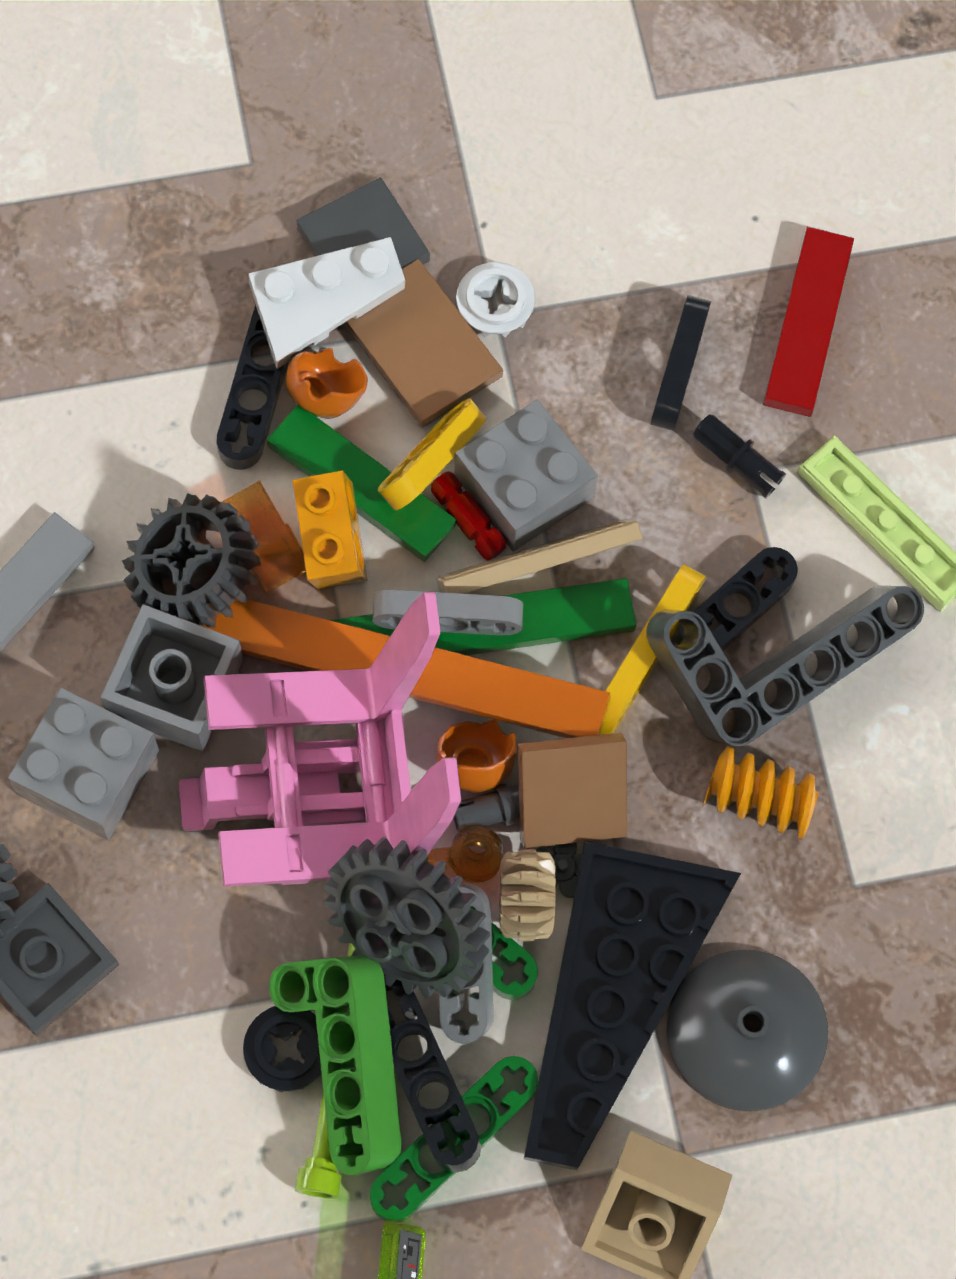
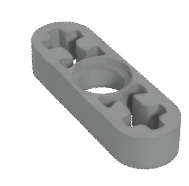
(455, 610)
(478, 1003)

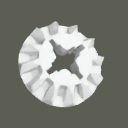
(482, 283)

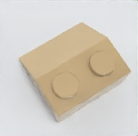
(657, 1210)

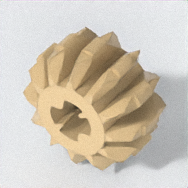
(527, 895)

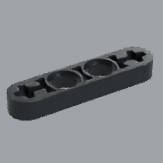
(249, 376)
(430, 1069)

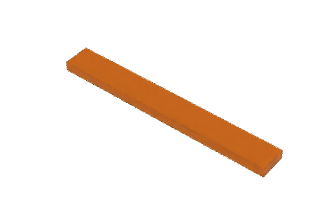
(447, 680)

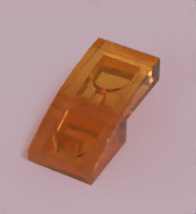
(278, 549)

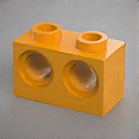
(329, 530)

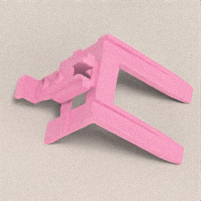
(300, 779)

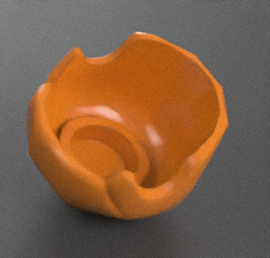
(324, 384)
(482, 754)

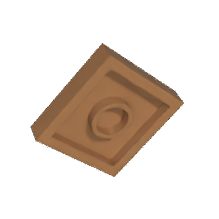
(572, 790)

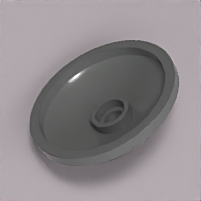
(727, 1060)

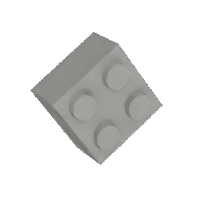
(525, 474)
(163, 674)
(84, 763)

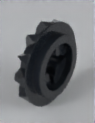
(261, 1052)

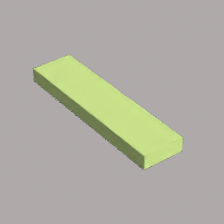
(883, 521)

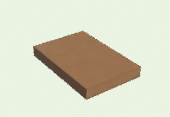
(425, 347)

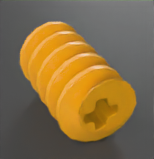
(763, 791)

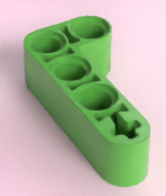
(362, 1126)

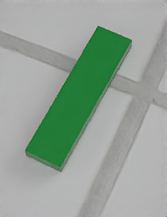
(321, 450)

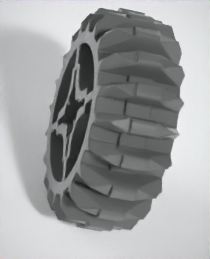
(178, 548)

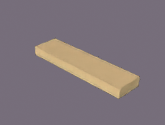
(540, 557)

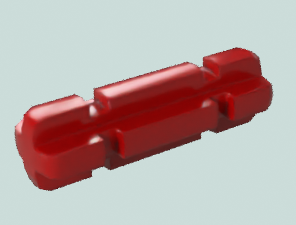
(468, 515)

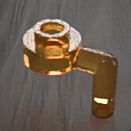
(467, 863)

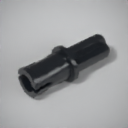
(737, 454)

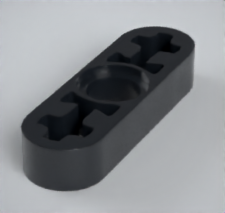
(680, 363)
(753, 571)

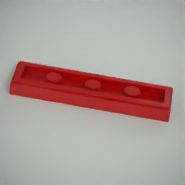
(808, 322)

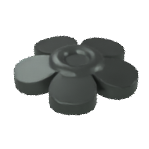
(565, 867)

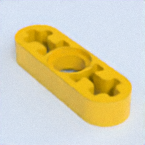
(432, 454)

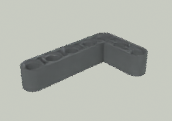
(785, 668)

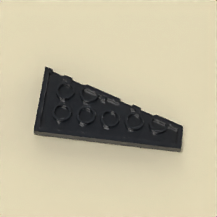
(622, 960)

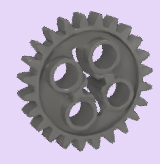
(407, 917)

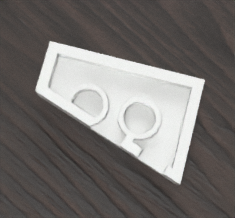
(319, 293)

